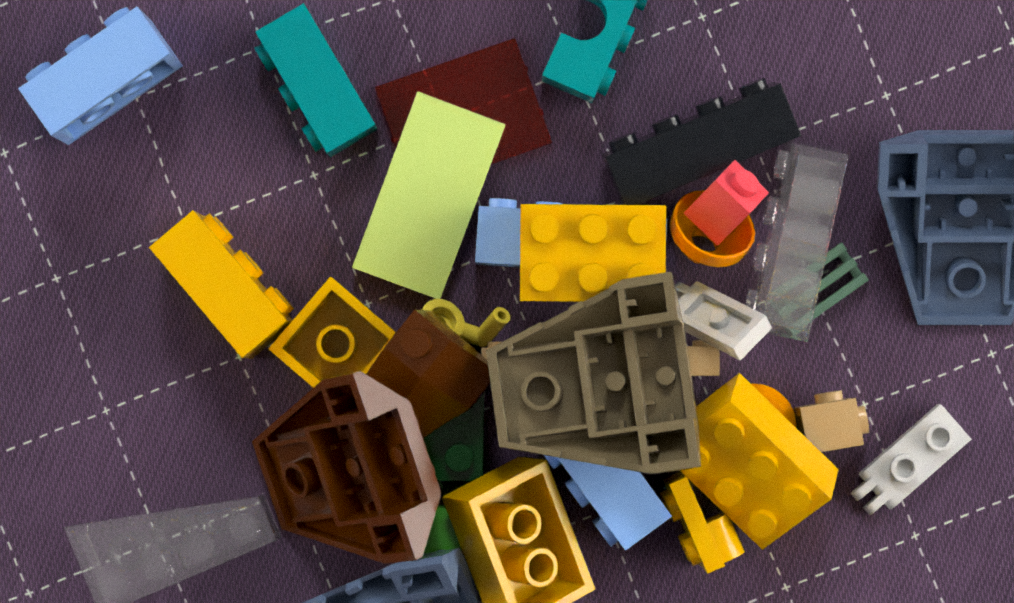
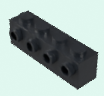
(701, 143)

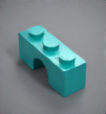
(583, 65)

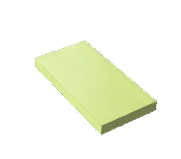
(428, 195)

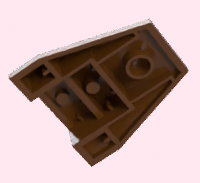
(352, 470)

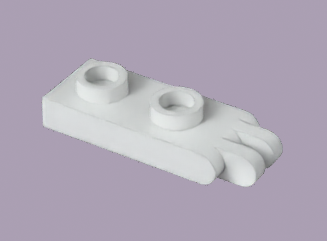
(720, 319)
(911, 459)

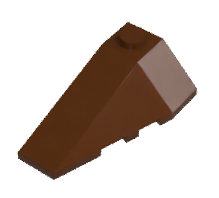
(432, 370)

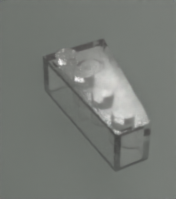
(153, 550)

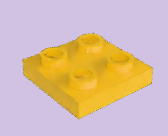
(705, 541)

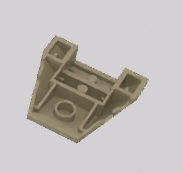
(602, 382)

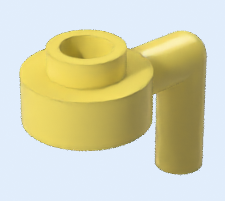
(470, 333)

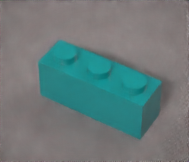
(314, 81)

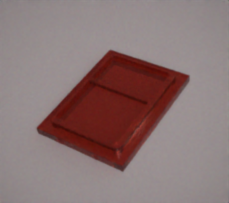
(484, 82)

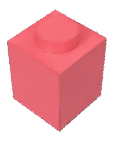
(726, 202)

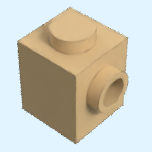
(832, 421)

